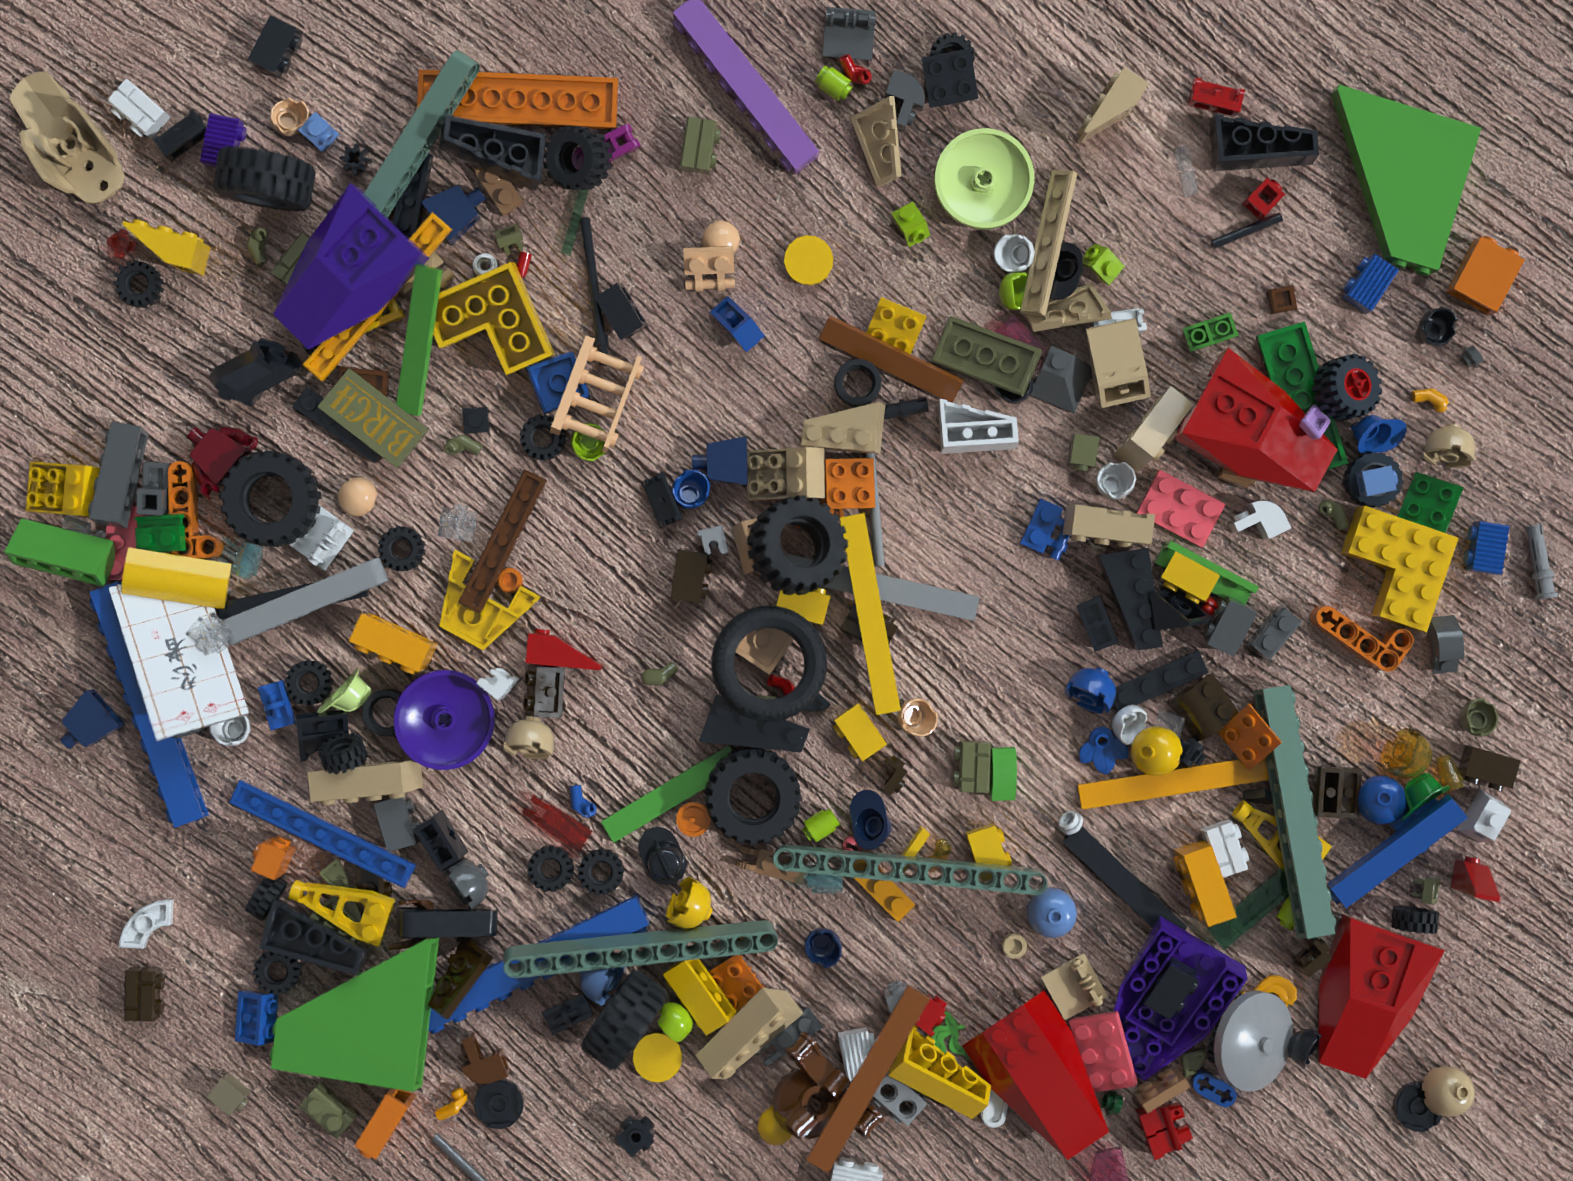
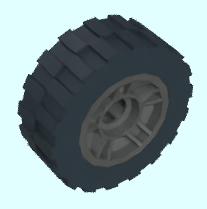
(1368, 462)

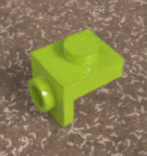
(911, 224)
(1102, 263)

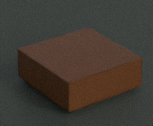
(1282, 299)

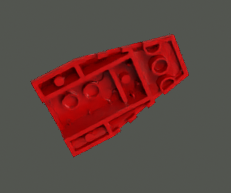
(1041, 1075)

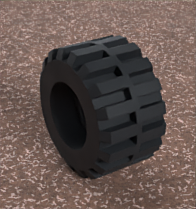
(560, 158)

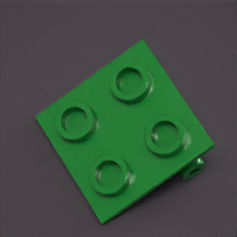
(1430, 502)

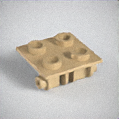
(1074, 986)

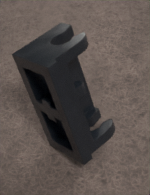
(181, 136)
(621, 311)
(662, 500)
(1097, 623)

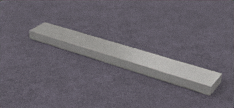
(907, 593)

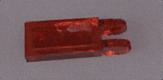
(559, 824)

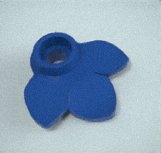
(1105, 753)

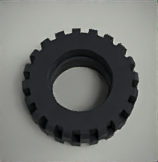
(264, 178)
(238, 490)
(824, 532)
(757, 829)
(624, 1020)

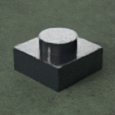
(476, 420)

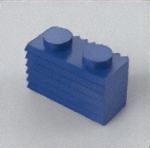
(1369, 283)
(1486, 548)

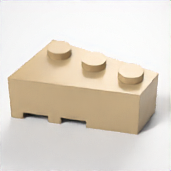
(1154, 430)
(847, 431)
(1108, 525)

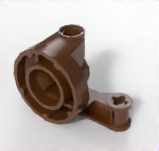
(813, 1076)

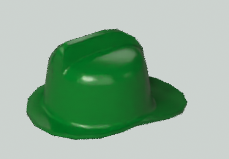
(1421, 791)

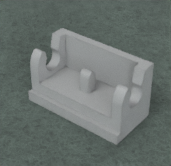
(711, 536)

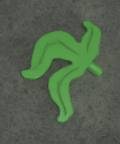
(951, 1028)

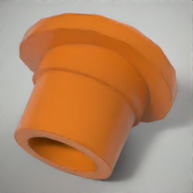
(693, 819)

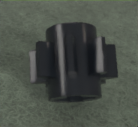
(361, 166)
(1192, 752)

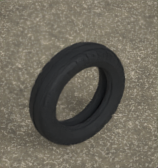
(814, 663)

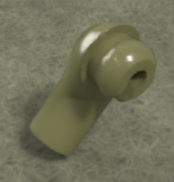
(461, 444)
(1336, 511)
(659, 676)

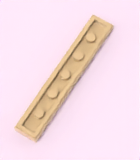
(1048, 242)

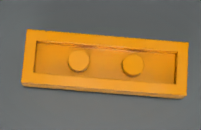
(885, 893)

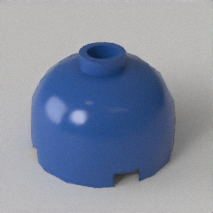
(1093, 689)
(1381, 800)

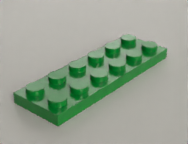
(1292, 366)

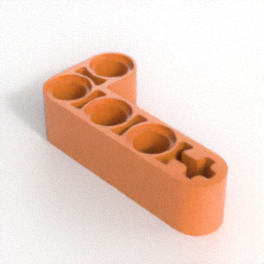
(190, 510)
(1358, 634)

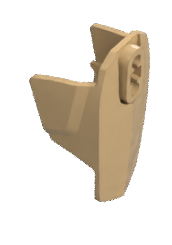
(65, 140)

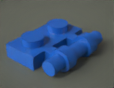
(1041, 528)

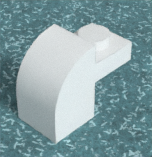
(1266, 515)

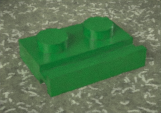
(160, 533)

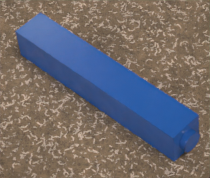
(1396, 851)

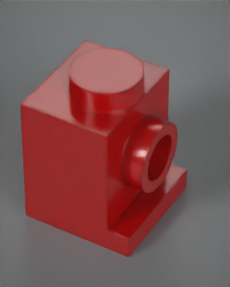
(1256, 205)
(932, 1014)

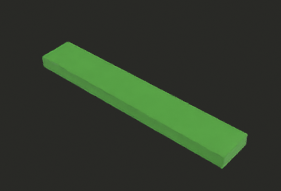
(419, 338)
(662, 798)

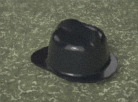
(1067, 272)
(662, 855)

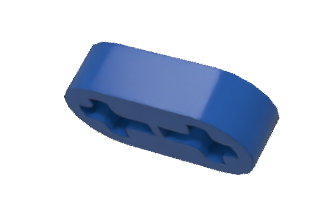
(1216, 1084)

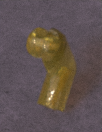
(942, 850)

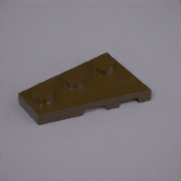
(462, 973)

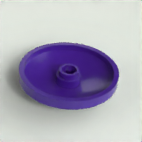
(443, 719)

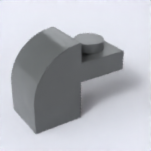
(909, 94)
(153, 496)
(1447, 644)

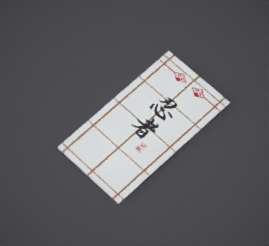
(175, 679)

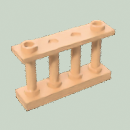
(573, 398)

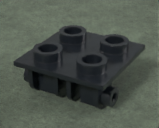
(949, 78)

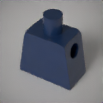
(455, 210)
(724, 461)
(90, 721)

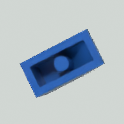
(737, 324)

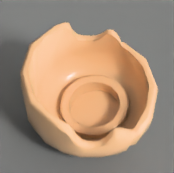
(289, 116)
(720, 235)
(357, 496)
(917, 717)

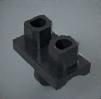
(567, 1013)

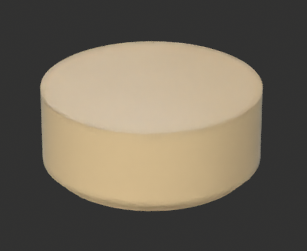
(1014, 945)

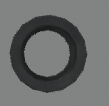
(857, 364)
(367, 712)

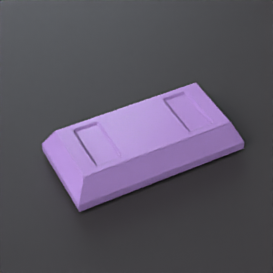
(1314, 422)

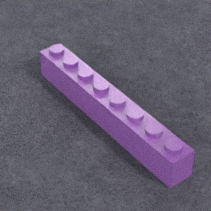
(745, 84)

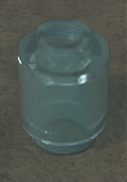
(248, 560)
(824, 883)

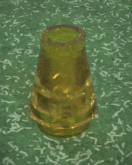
(1448, 773)

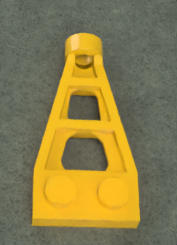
(1252, 823)
(374, 918)

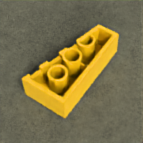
(939, 1076)

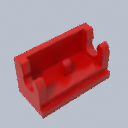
(1216, 98)

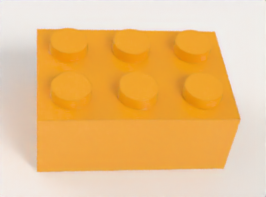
(392, 643)
(1204, 883)

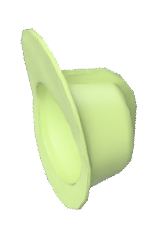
(349, 695)

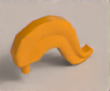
(1280, 986)

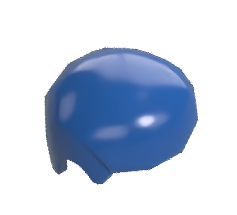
(691, 489)

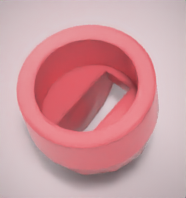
(850, 839)

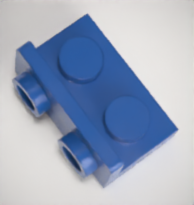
(255, 1017)

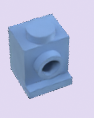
(319, 132)

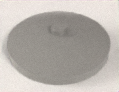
(1253, 1040)

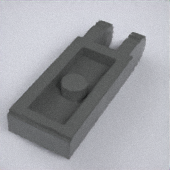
(806, 1022)

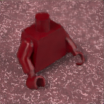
(217, 453)

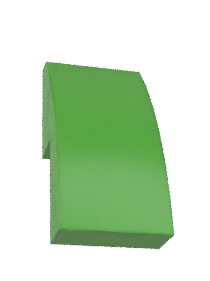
(1210, 332)
(1003, 773)

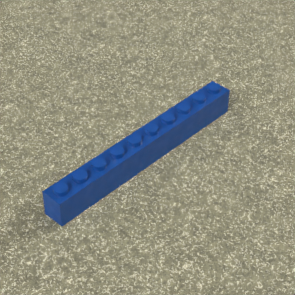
(167, 757)
(494, 983)

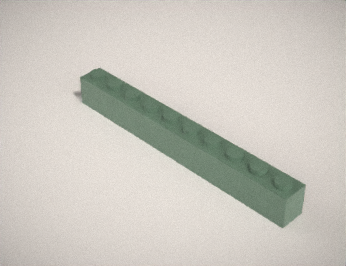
(1295, 816)

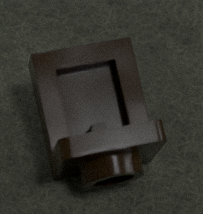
(895, 780)

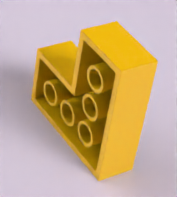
(502, 308)
(1414, 562)

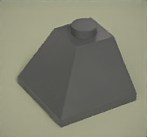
(1061, 379)

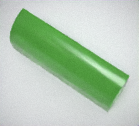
(61, 552)

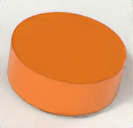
(510, 580)

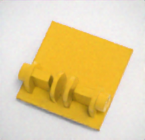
(896, 324)

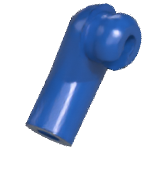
(580, 804)

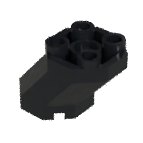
(255, 371)

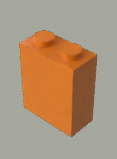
(1485, 275)
(384, 1122)

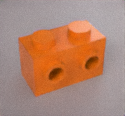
(273, 857)

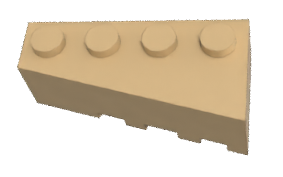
(366, 781)
(748, 1032)

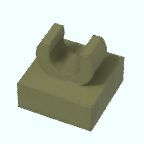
(508, 236)
(1430, 889)

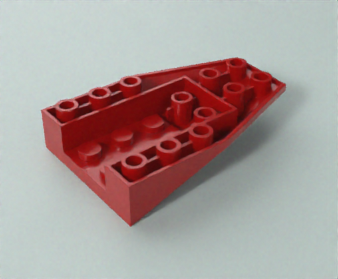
(1254, 428)
(1369, 993)

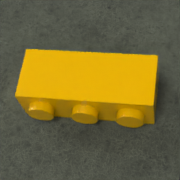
(700, 994)

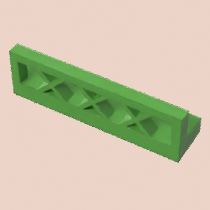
(1228, 582)

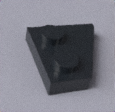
(318, 728)

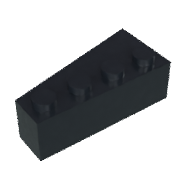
(1254, 145)
(496, 148)
(1131, 585)
(732, 728)
(309, 940)

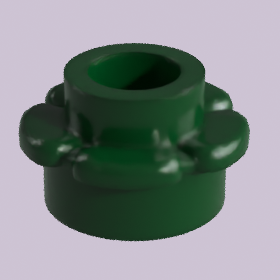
(1112, 1103)

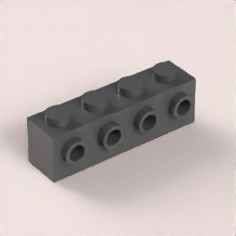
(118, 475)

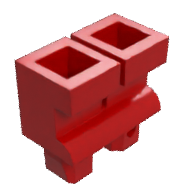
(1160, 1130)

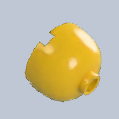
(1156, 751)
(690, 906)

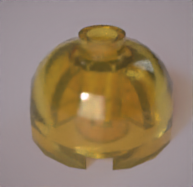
(1407, 755)

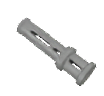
(1542, 572)

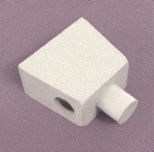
(1485, 818)

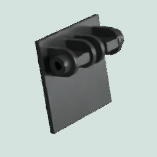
(849, 33)

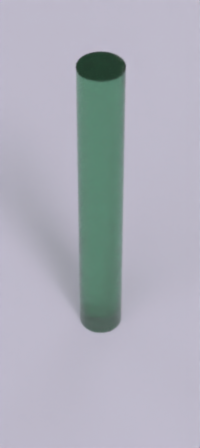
(574, 222)

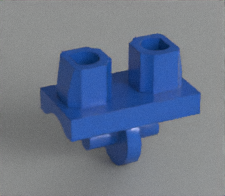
(276, 705)

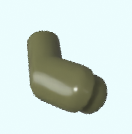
(255, 246)

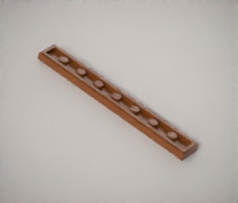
(868, 1078)

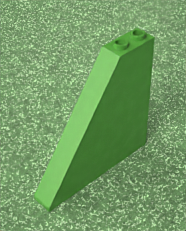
(1408, 172)
(365, 1028)

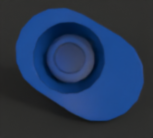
(1378, 434)

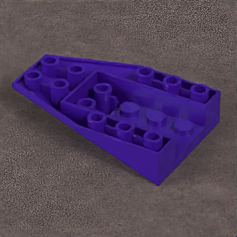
(346, 270)
(1153, 1037)

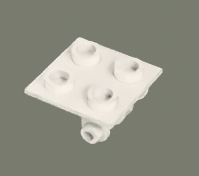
(323, 539)

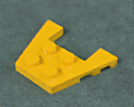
(495, 618)

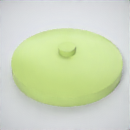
(984, 178)

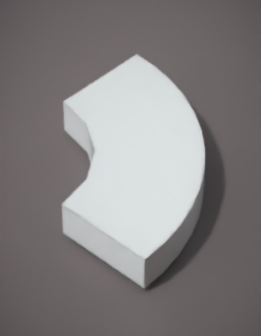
(144, 922)

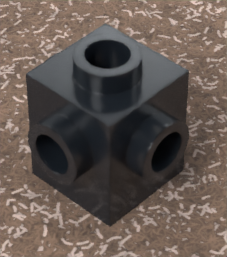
(633, 1142)

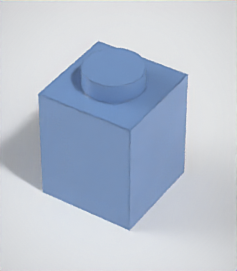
(1376, 481)

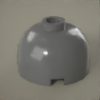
(468, 882)

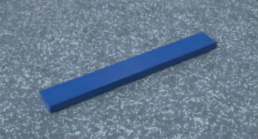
(322, 833)

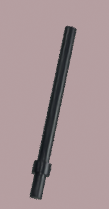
(601, 340)

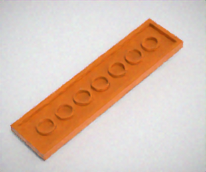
(535, 99)

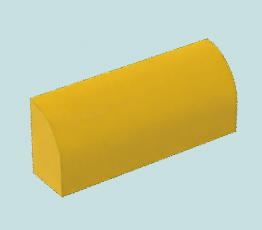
(176, 578)

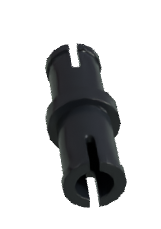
(906, 408)

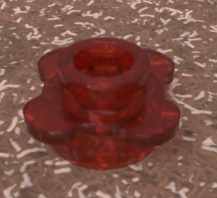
(114, 243)

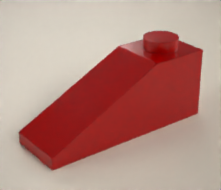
(553, 651)
(1474, 879)

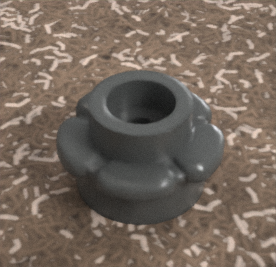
(1471, 357)

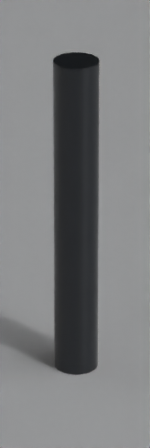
(1246, 230)

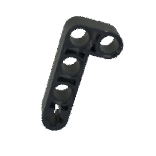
(419, 923)

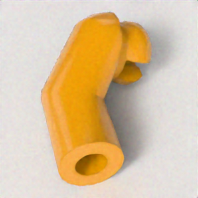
(1433, 396)
(454, 1107)

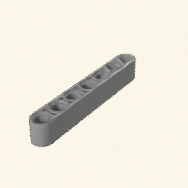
(306, 600)

